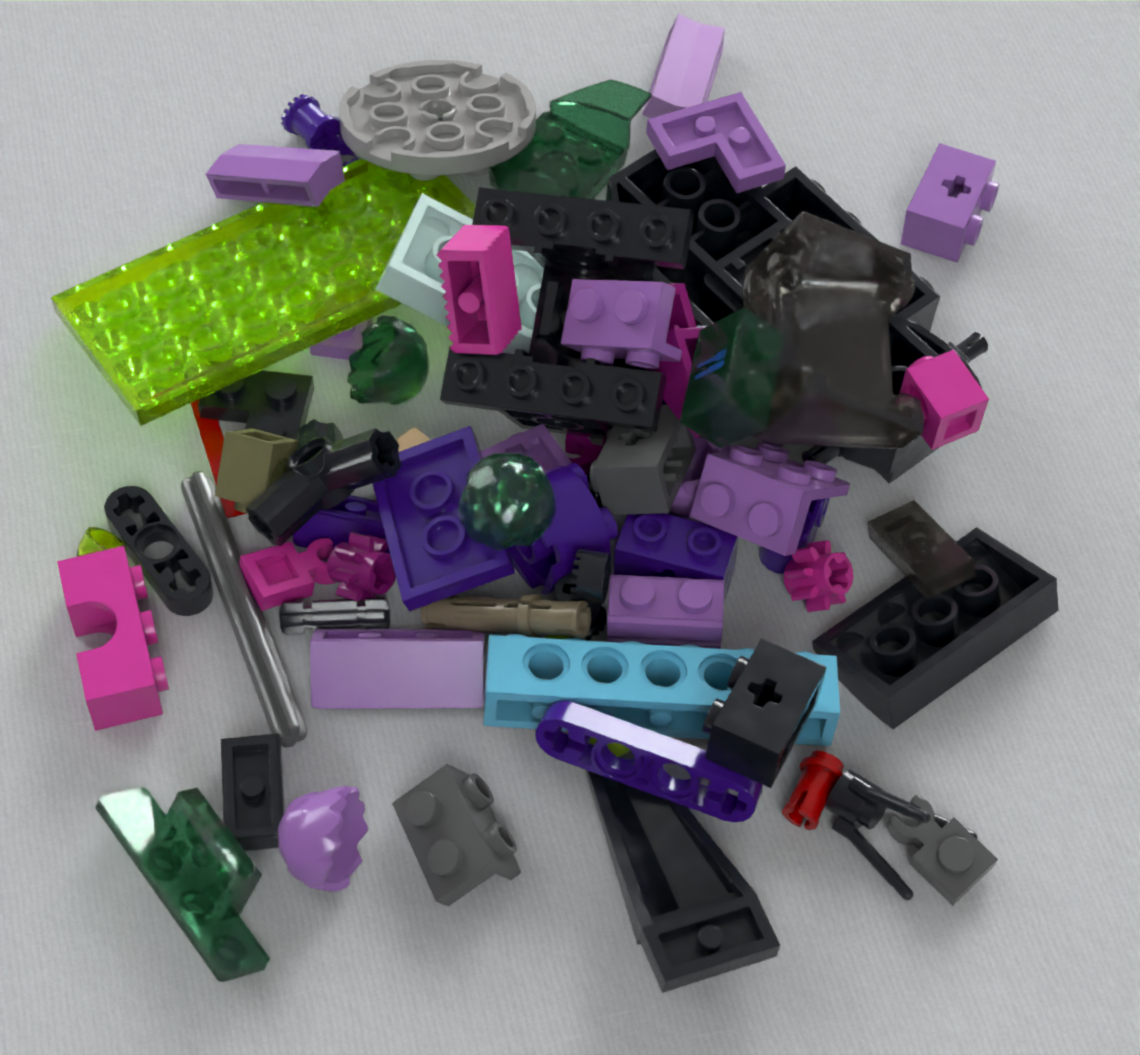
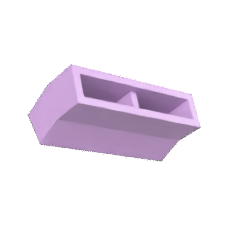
(685, 67)

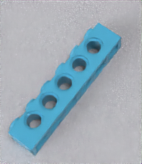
(630, 692)

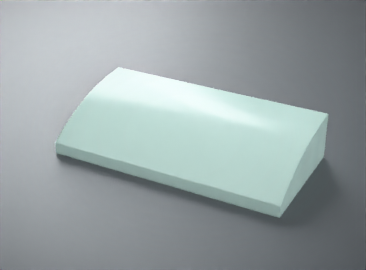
(414, 270)

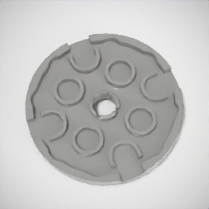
(398, 112)

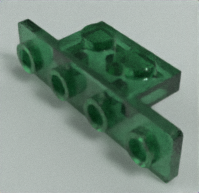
(193, 871)

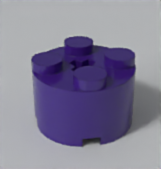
(576, 526)

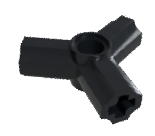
(322, 476)

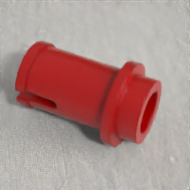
(812, 789)

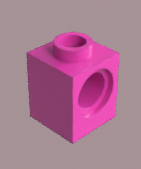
(948, 398)

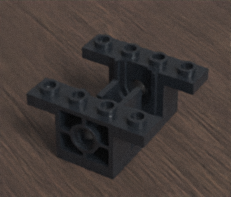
(571, 242)

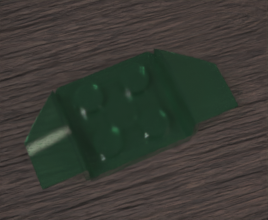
(575, 143)

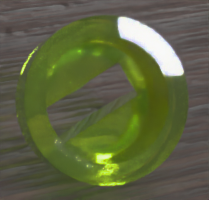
(97, 540)

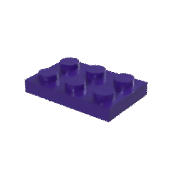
(423, 527)

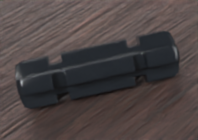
(334, 615)

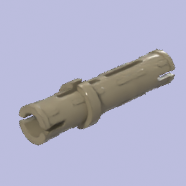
(523, 616)

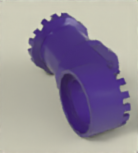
(315, 126)

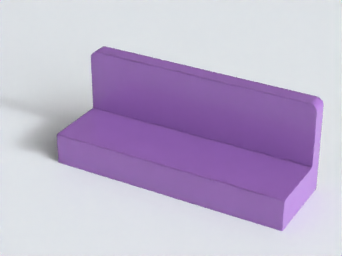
(397, 668)

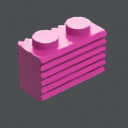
(480, 289)

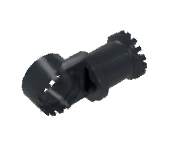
(587, 584)

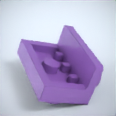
(620, 322)

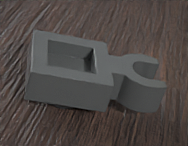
(945, 856)

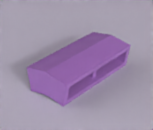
(276, 174)

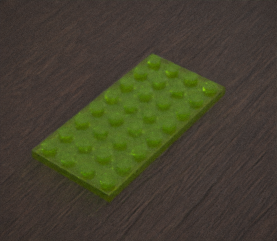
(246, 290)

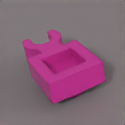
(284, 574)

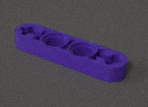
(646, 769)

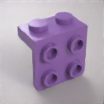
(762, 494)

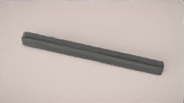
(243, 611)

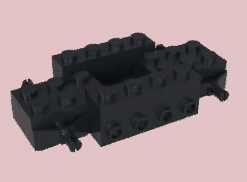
(736, 228)

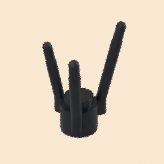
(864, 803)

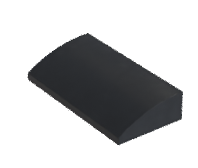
(913, 649)

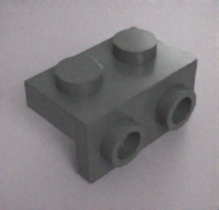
(455, 833)

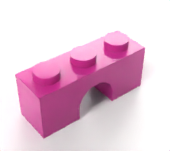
(120, 675)

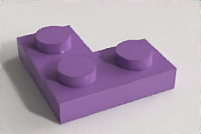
(722, 130)

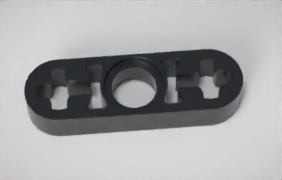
(159, 571)

